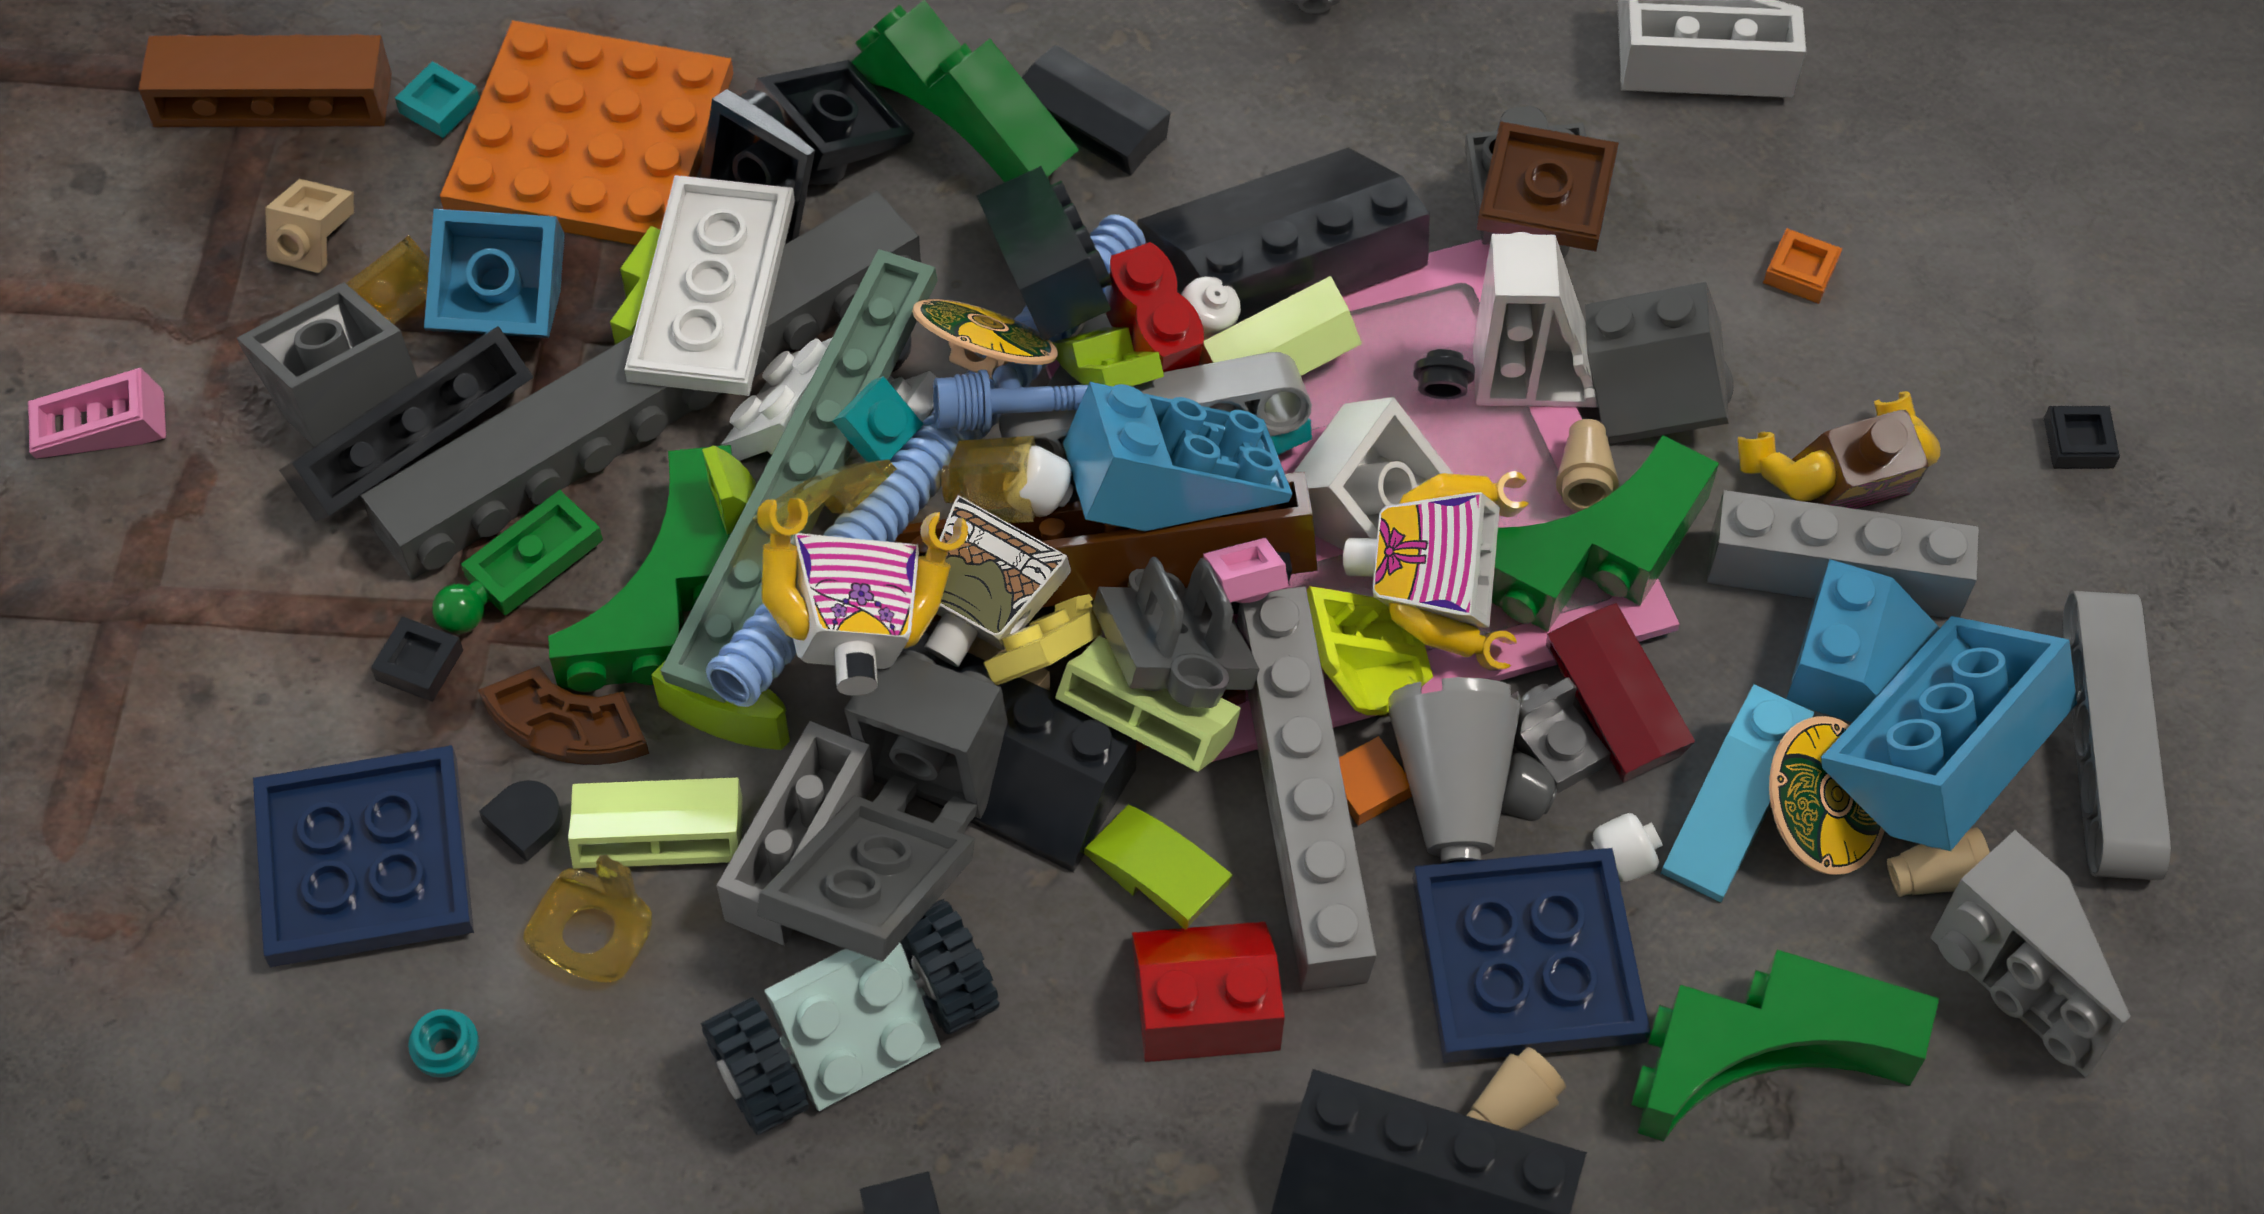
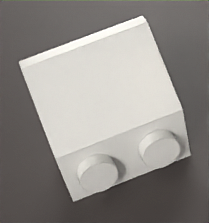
(1363, 464)

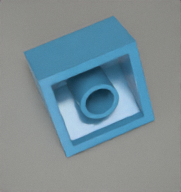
(493, 273)
(1856, 641)

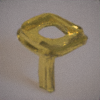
(576, 891)

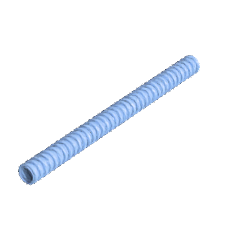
(761, 647)

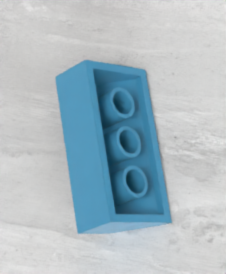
(1954, 729)

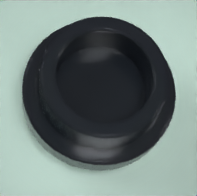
(1443, 374)

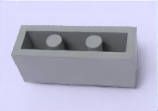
(810, 790)

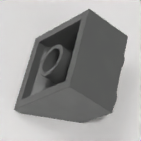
(328, 361)
(1657, 362)
(932, 729)

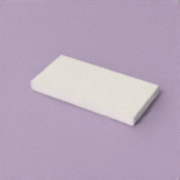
(710, 285)

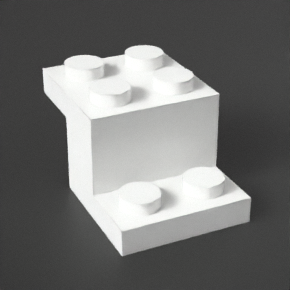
(764, 417)

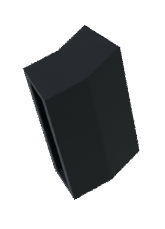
(1098, 109)

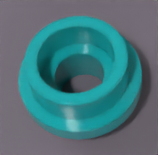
(439, 1026)

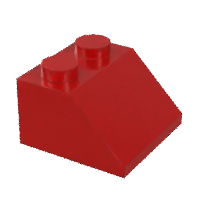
(1208, 991)

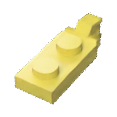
(1045, 640)

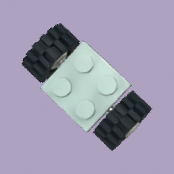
(850, 1020)

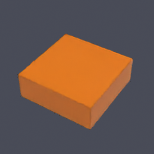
(1802, 265)
(1372, 780)

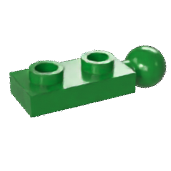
(517, 563)

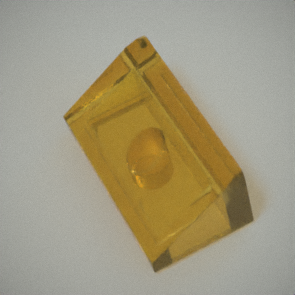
(395, 280)

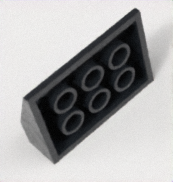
(1297, 228)

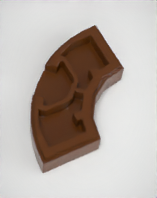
(564, 723)

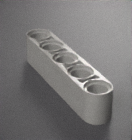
(1258, 384)
(2116, 737)

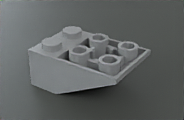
(2034, 950)

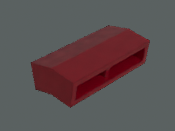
(1619, 691)

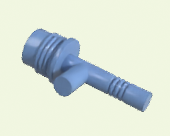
(969, 401)

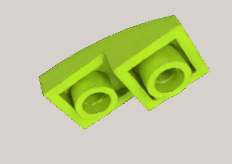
(755, 726)

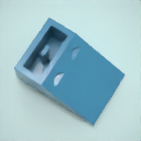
(1168, 460)

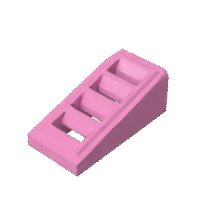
(135, 420)

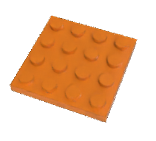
(585, 131)

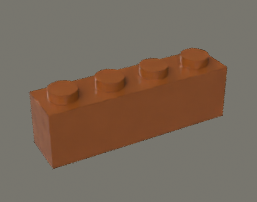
(266, 81)

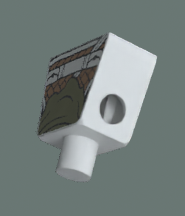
(993, 582)

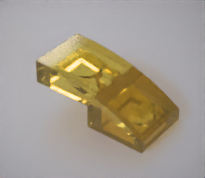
(838, 488)

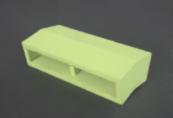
(1306, 326)
(1186, 734)
(656, 822)

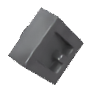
(1558, 735)

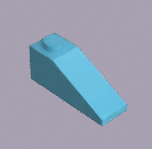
(1732, 796)

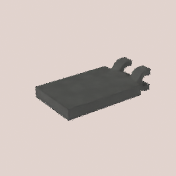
(871, 871)

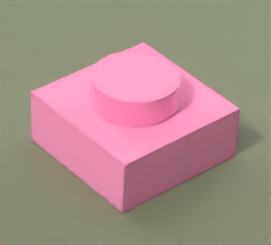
(1248, 570)

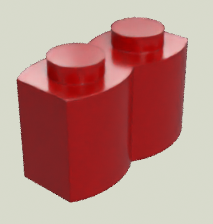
(1149, 305)

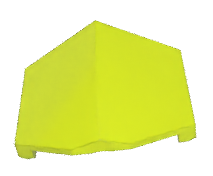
(1365, 649)

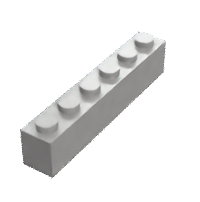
(1306, 794)

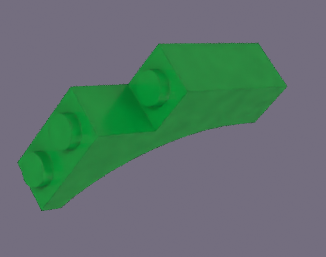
(968, 90)
(1615, 542)
(642, 621)
(1790, 1020)

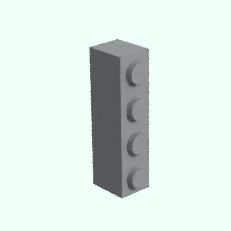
(1788, 544)

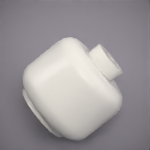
(1215, 304)
(1047, 481)
(1631, 845)

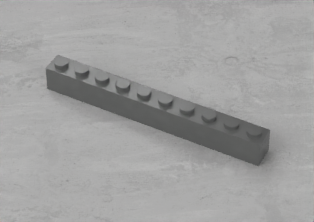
(595, 414)

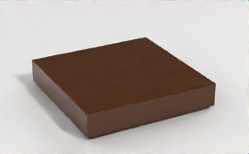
(1548, 185)

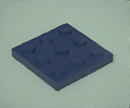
(361, 856)
(1529, 955)

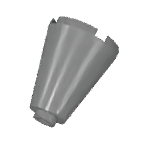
(1457, 760)

